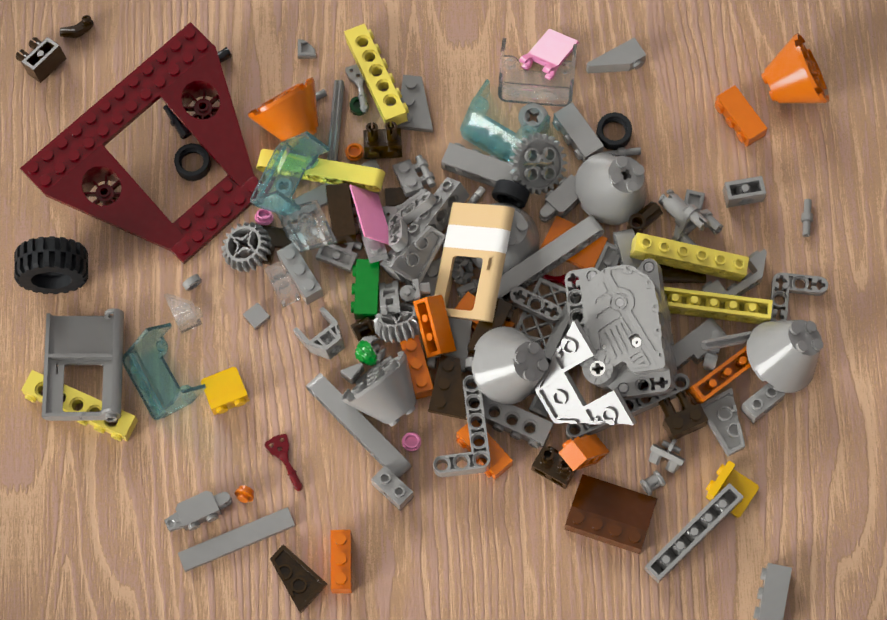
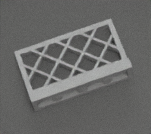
(560, 326)

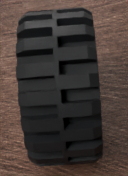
(51, 265)

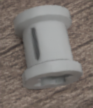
(652, 482)

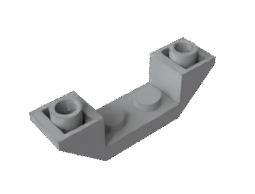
(755, 264)

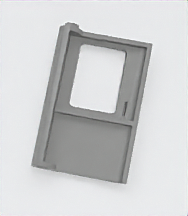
(83, 342)

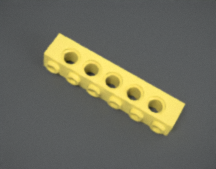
(355, 39)
(689, 257)
(718, 306)
(122, 430)

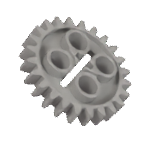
(538, 146)

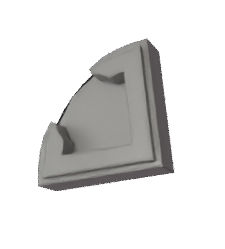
(305, 50)

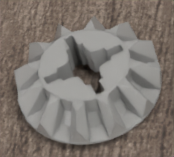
(532, 109)
(458, 273)

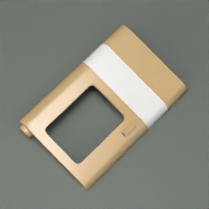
(476, 233)

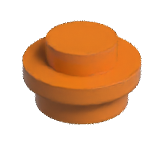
(354, 152)
(244, 494)

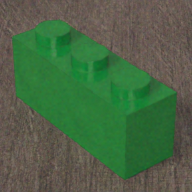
(365, 289)

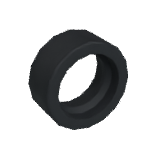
(618, 118)
(185, 150)
(510, 192)

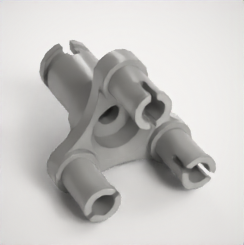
(687, 217)

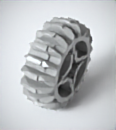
(245, 257)
(397, 325)

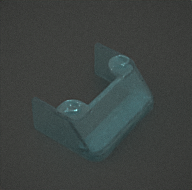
(491, 135)
(285, 171)
(153, 377)

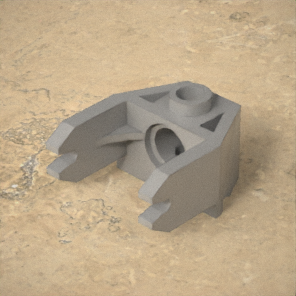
(326, 343)

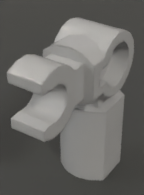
(711, 357)

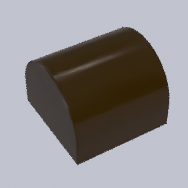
(363, 328)

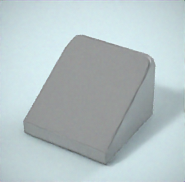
(352, 373)

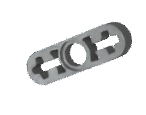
(533, 297)

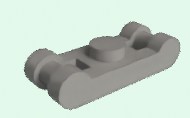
(389, 297)

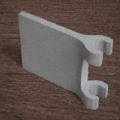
(461, 334)

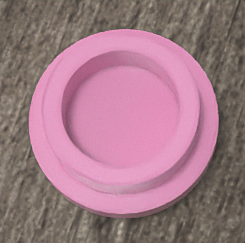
(263, 217)
(411, 441)

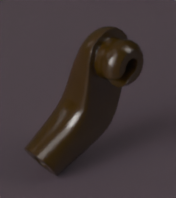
(77, 30)

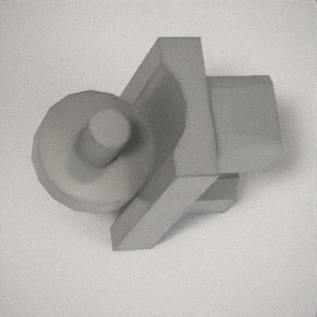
(417, 291)
(674, 460)

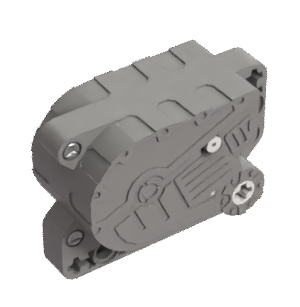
(627, 326)

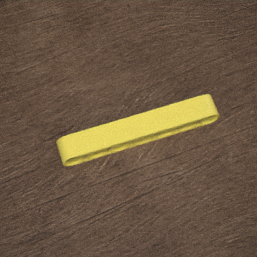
(335, 172)

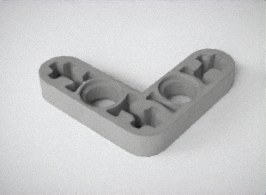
(398, 222)
(790, 287)

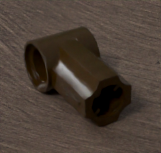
(645, 217)

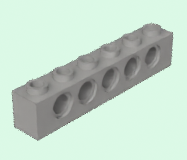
(436, 216)
(524, 418)
(693, 533)

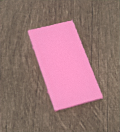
(370, 214)

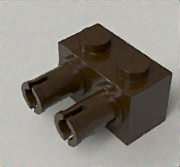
(43, 59)
(382, 142)
(683, 422)
(553, 467)

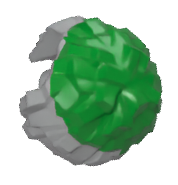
(367, 352)

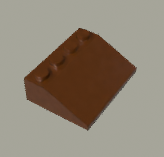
(610, 514)

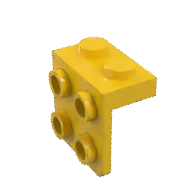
(225, 390)
(738, 481)

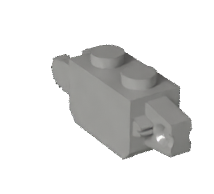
(560, 200)
(198, 510)

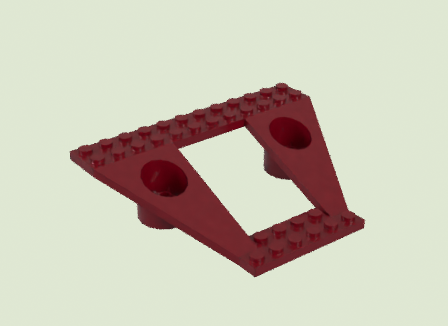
(79, 161)

